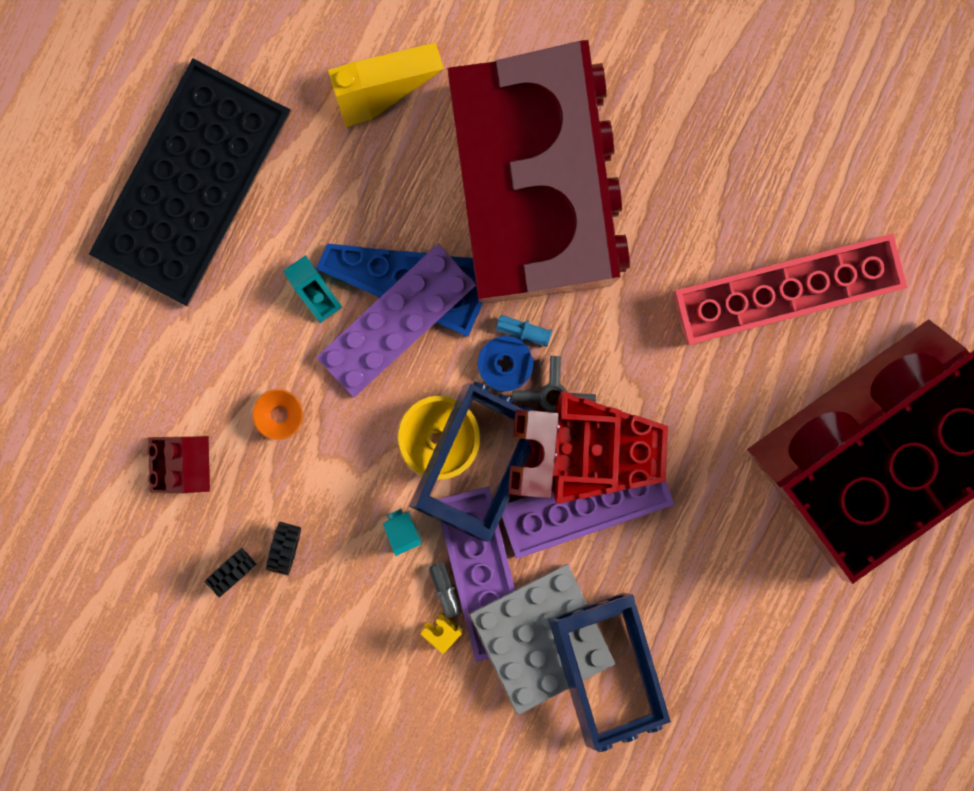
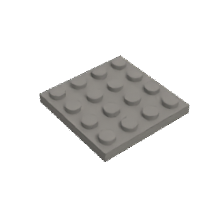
(522, 643)

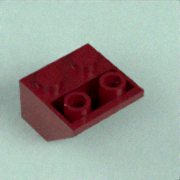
(179, 464)

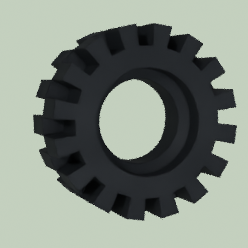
(283, 548)
(230, 572)

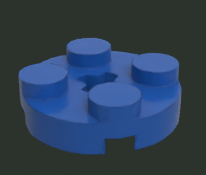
(495, 351)

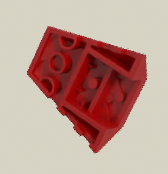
(605, 450)

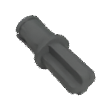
(445, 590)

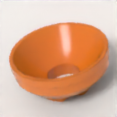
(263, 414)

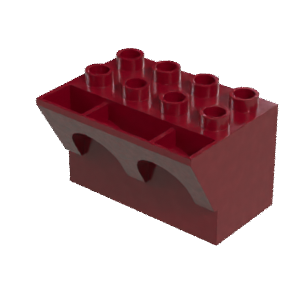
(538, 174)
(880, 452)

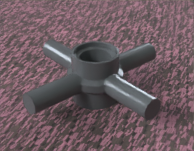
(554, 384)

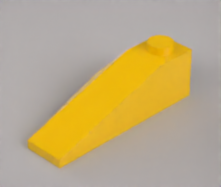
(376, 83)

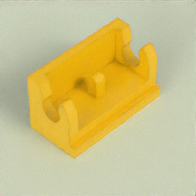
(443, 635)

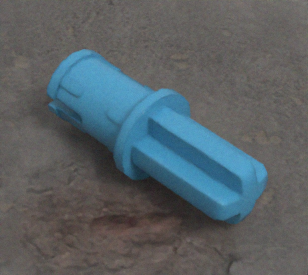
(523, 330)

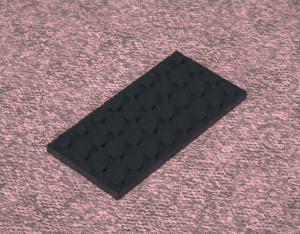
(190, 182)

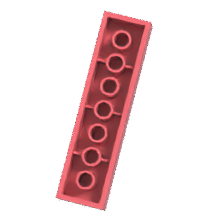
(789, 289)

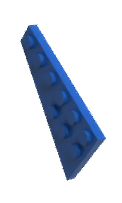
(381, 268)

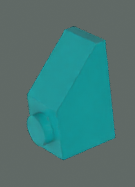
(312, 289)
(402, 531)

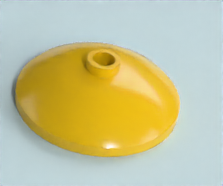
(430, 417)

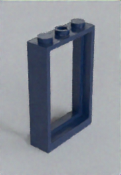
(445, 513)
(593, 613)

